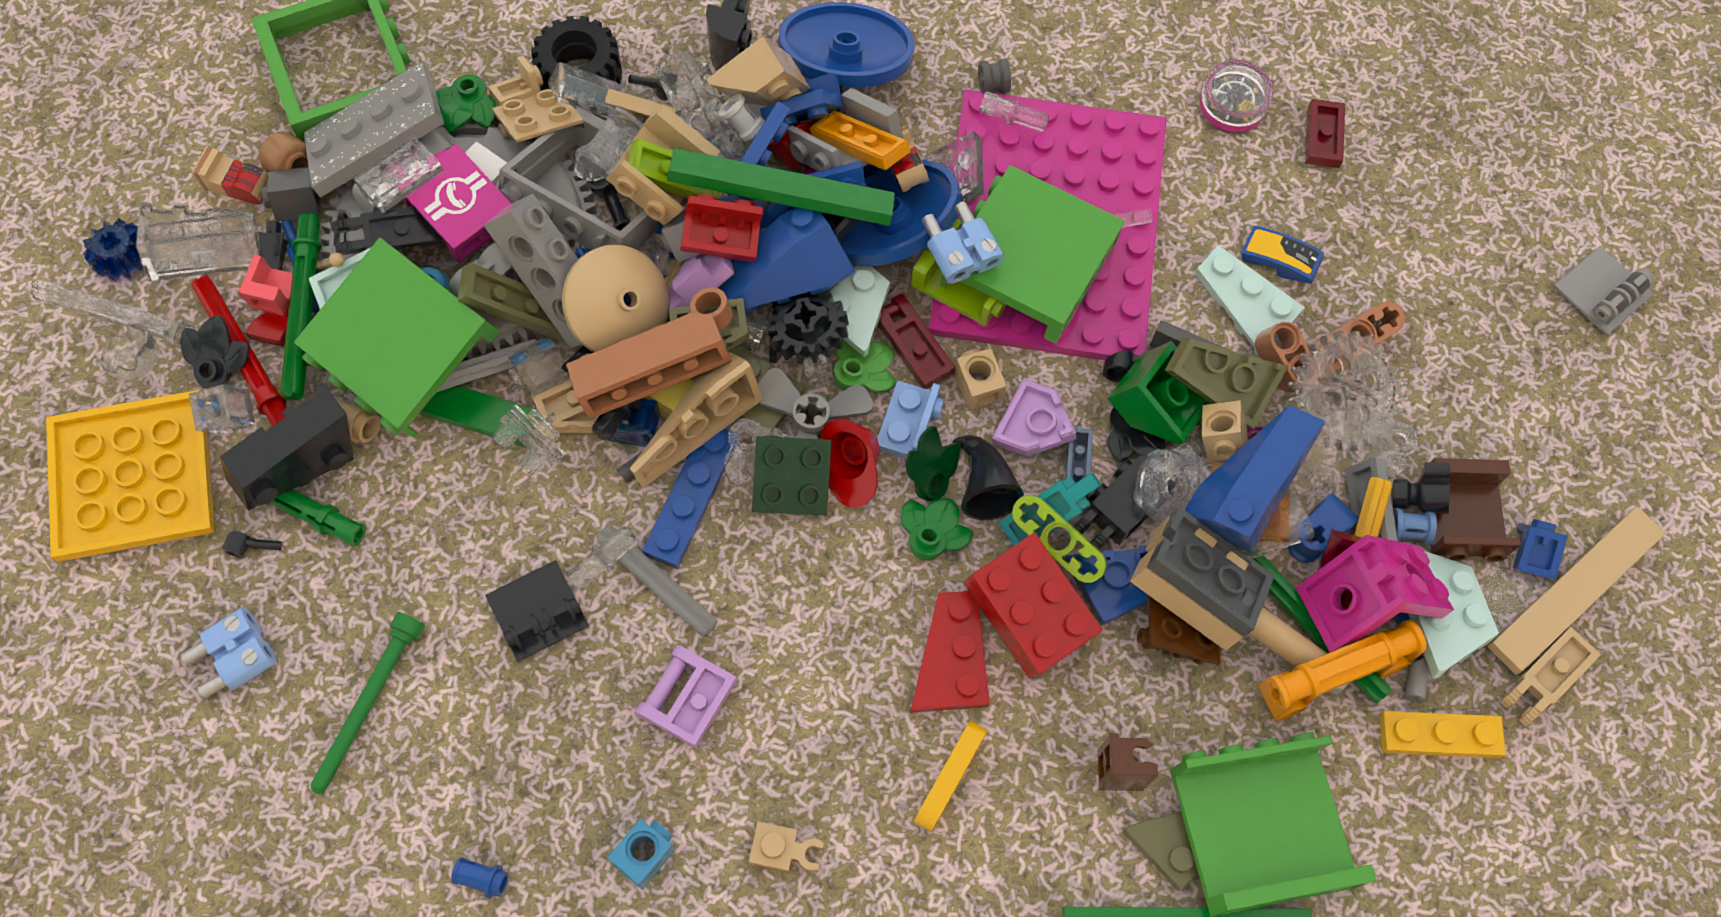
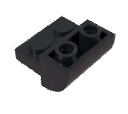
(728, 30)

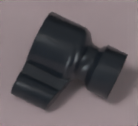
(1429, 493)

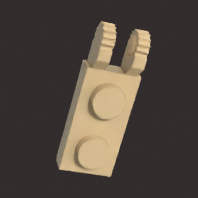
(1552, 673)

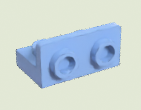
(908, 417)

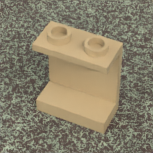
(670, 132)

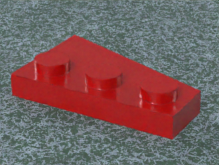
(953, 659)

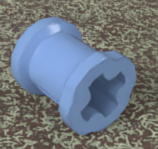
(1415, 526)

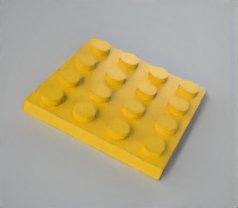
(127, 477)

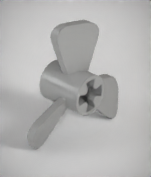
(783, 397)

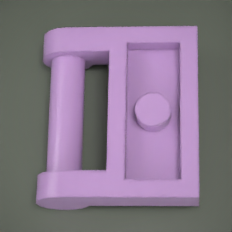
(697, 701)

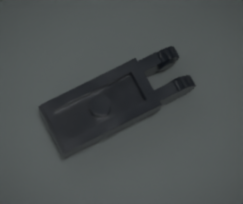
(396, 226)

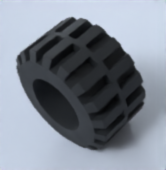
(577, 40)

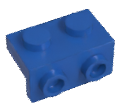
(814, 103)

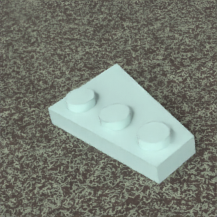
(1246, 295)

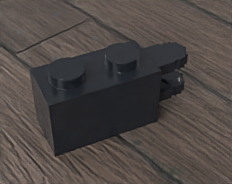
(1115, 508)

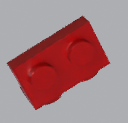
(721, 227)

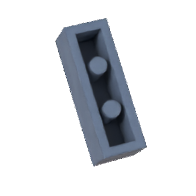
(1080, 455)

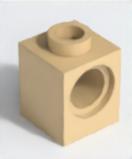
(976, 392)
(1223, 430)

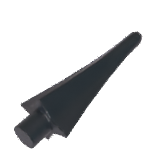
(273, 245)

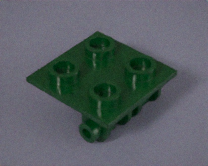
(791, 475)

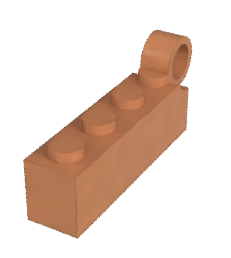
(654, 358)

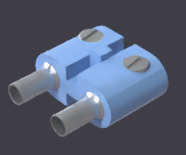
(964, 249)
(237, 650)

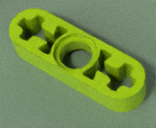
(1044, 512)

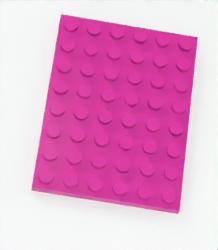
(1105, 161)

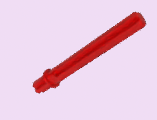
(268, 399)

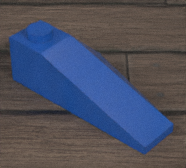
(792, 258)
(1251, 484)

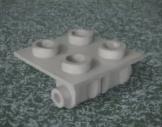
(1605, 289)

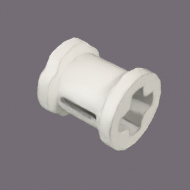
(741, 117)

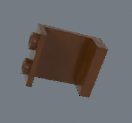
(1475, 512)

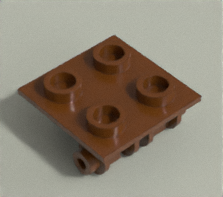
(1176, 636)

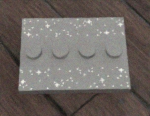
(371, 128)

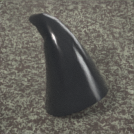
(991, 483)

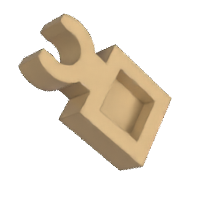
(777, 846)

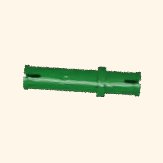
(323, 518)

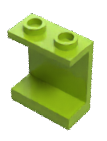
(958, 296)

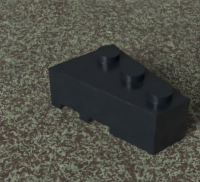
(290, 452)

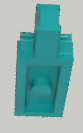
(1064, 496)

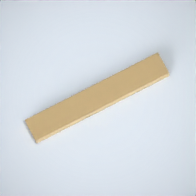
(1576, 590)

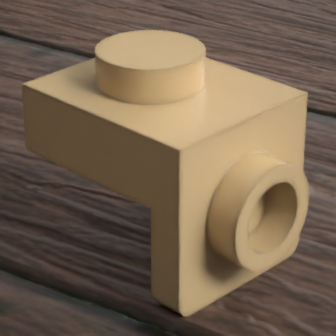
(519, 87)

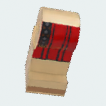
(910, 169)
(230, 176)

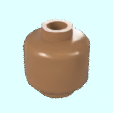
(282, 152)

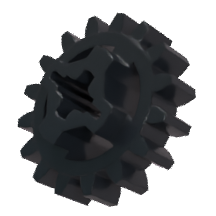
(826, 327)

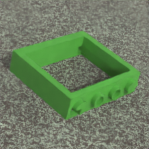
(306, 16)

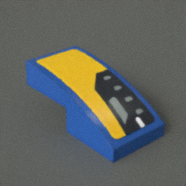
(1287, 254)

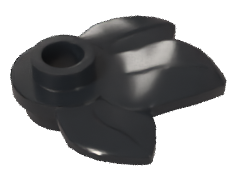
(213, 347)
(1126, 439)

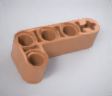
(1293, 343)

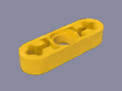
(950, 776)

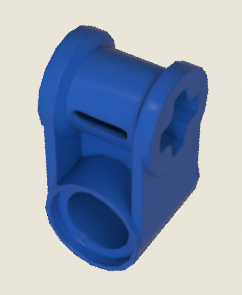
(1326, 516)

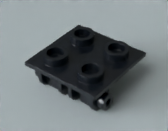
(536, 611)

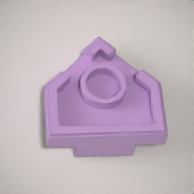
(697, 274)
(1034, 421)

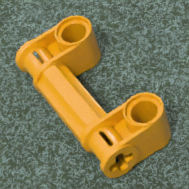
(1380, 653)

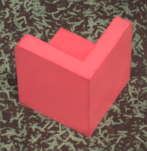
(266, 287)

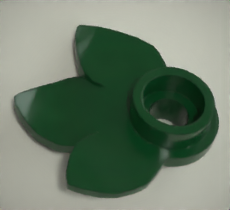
(932, 465)

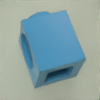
(642, 871)

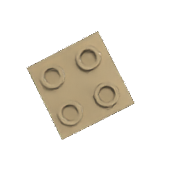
(535, 116)

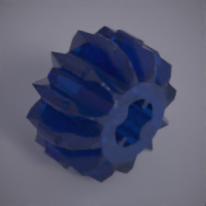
(113, 250)

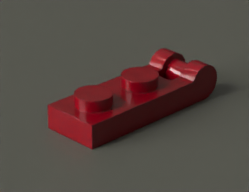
(915, 343)

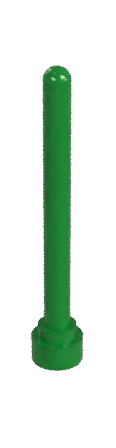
(403, 632)

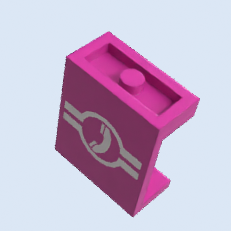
(458, 203)

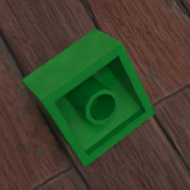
(1155, 399)

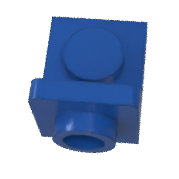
(1540, 549)

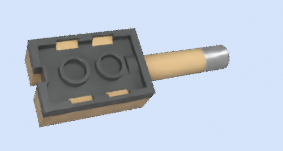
(1216, 589)

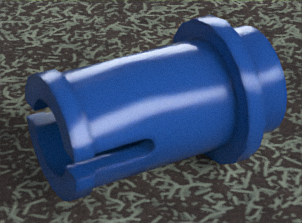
(480, 877)

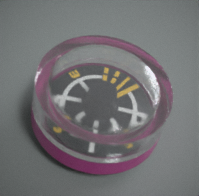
(1236, 95)

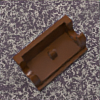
(1120, 769)

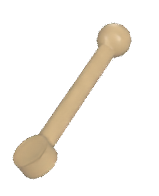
(335, 259)

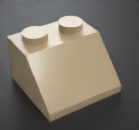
(761, 75)

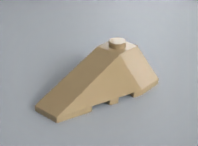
(705, 410)

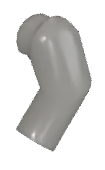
(1417, 680)

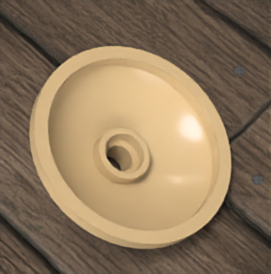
(596, 293)

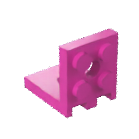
(1383, 580)

